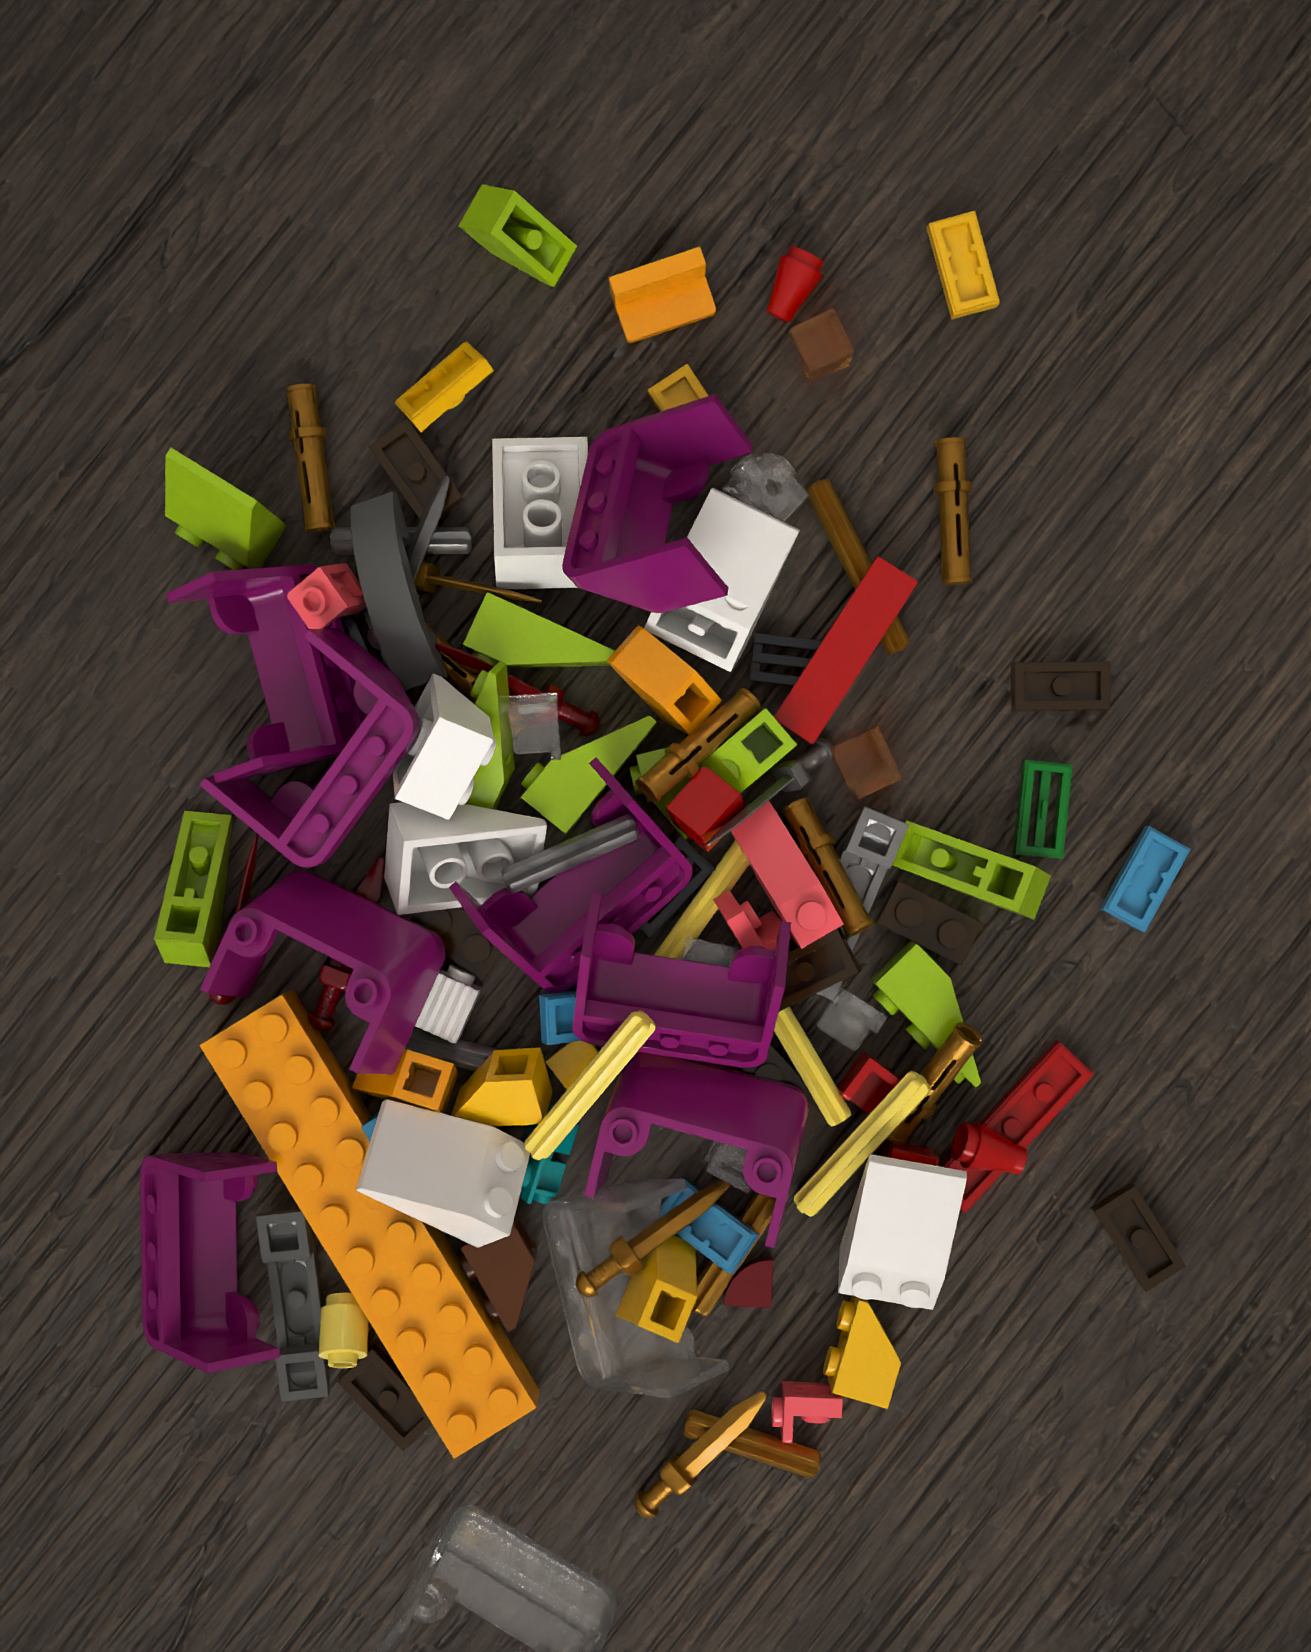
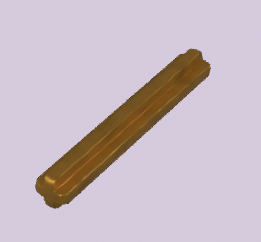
(850, 551)

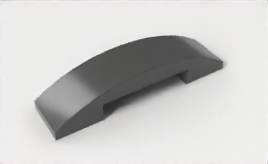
(390, 591)
(297, 1303)

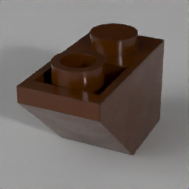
(503, 1272)

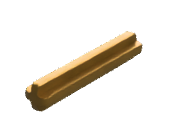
(713, 1278)
(759, 1446)

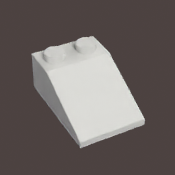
(534, 508)
(471, 848)
(445, 1171)
(900, 1232)

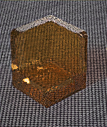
(821, 346)
(866, 763)

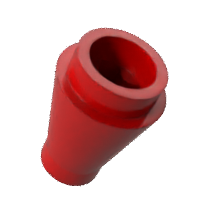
(793, 283)
(985, 1149)

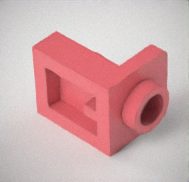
(326, 595)
(746, 925)
(805, 1399)

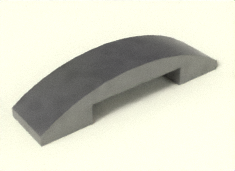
(866, 859)

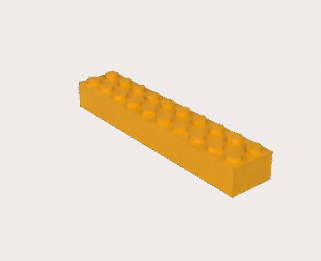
(390, 1261)

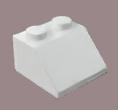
(447, 753)

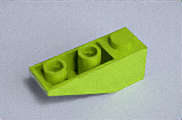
(492, 698)
(742, 757)
(925, 997)

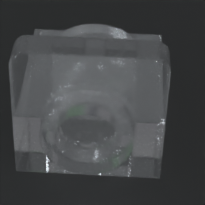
(850, 1019)

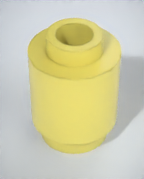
(343, 1331)

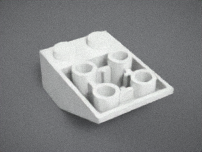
(748, 555)

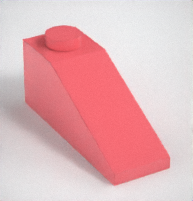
(786, 876)

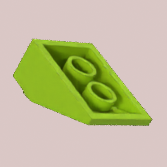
(218, 514)

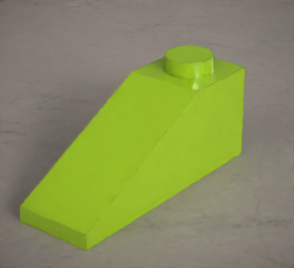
(528, 640)
(571, 785)
(972, 870)
(195, 890)

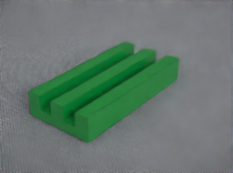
(1024, 806)

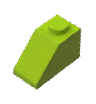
(517, 233)

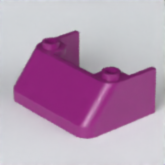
(628, 501)
(303, 689)
(312, 821)
(548, 929)
(389, 954)
(697, 1007)
(710, 1104)
(192, 1259)

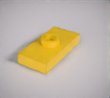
(963, 265)
(444, 386)

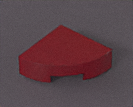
(751, 1285)

